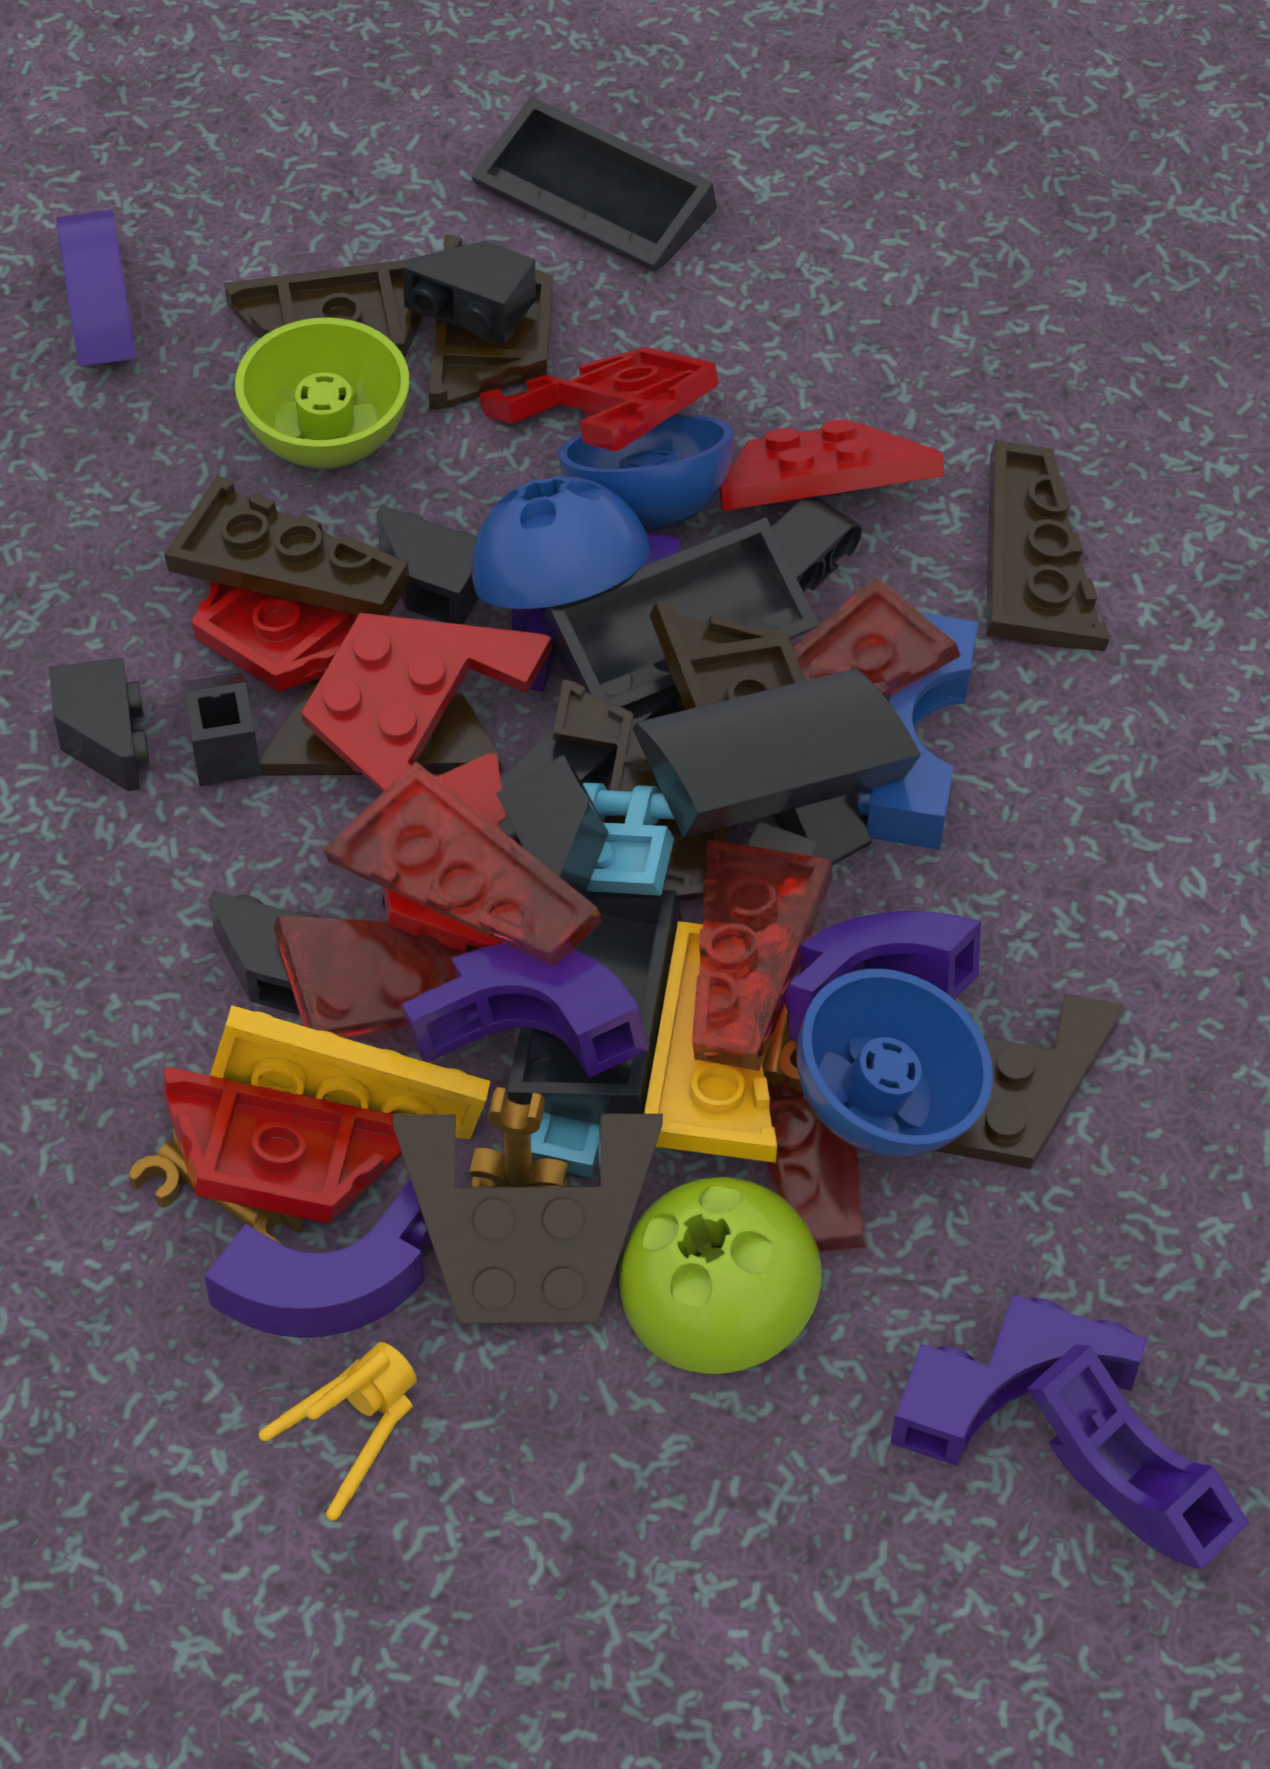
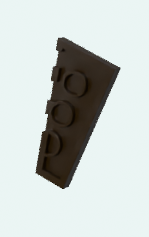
(1034, 557)

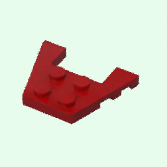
(618, 394)
(397, 681)

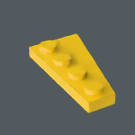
(343, 1071)
(703, 1102)

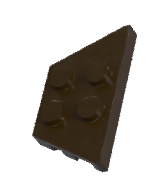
(355, 293)
(475, 364)
(722, 656)
(453, 743)

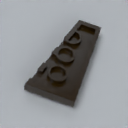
(268, 552)

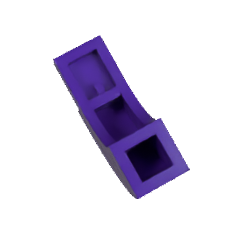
(919, 943)
(1143, 1482)

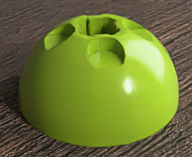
(322, 391)
(731, 1301)

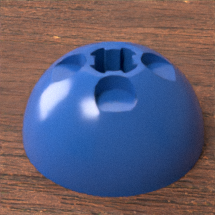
(664, 472)
(556, 544)
(892, 1063)

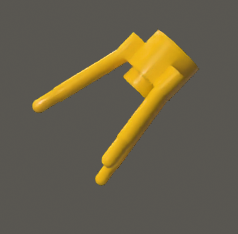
(370, 1385)

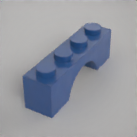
(916, 807)

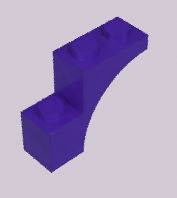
(954, 1394)

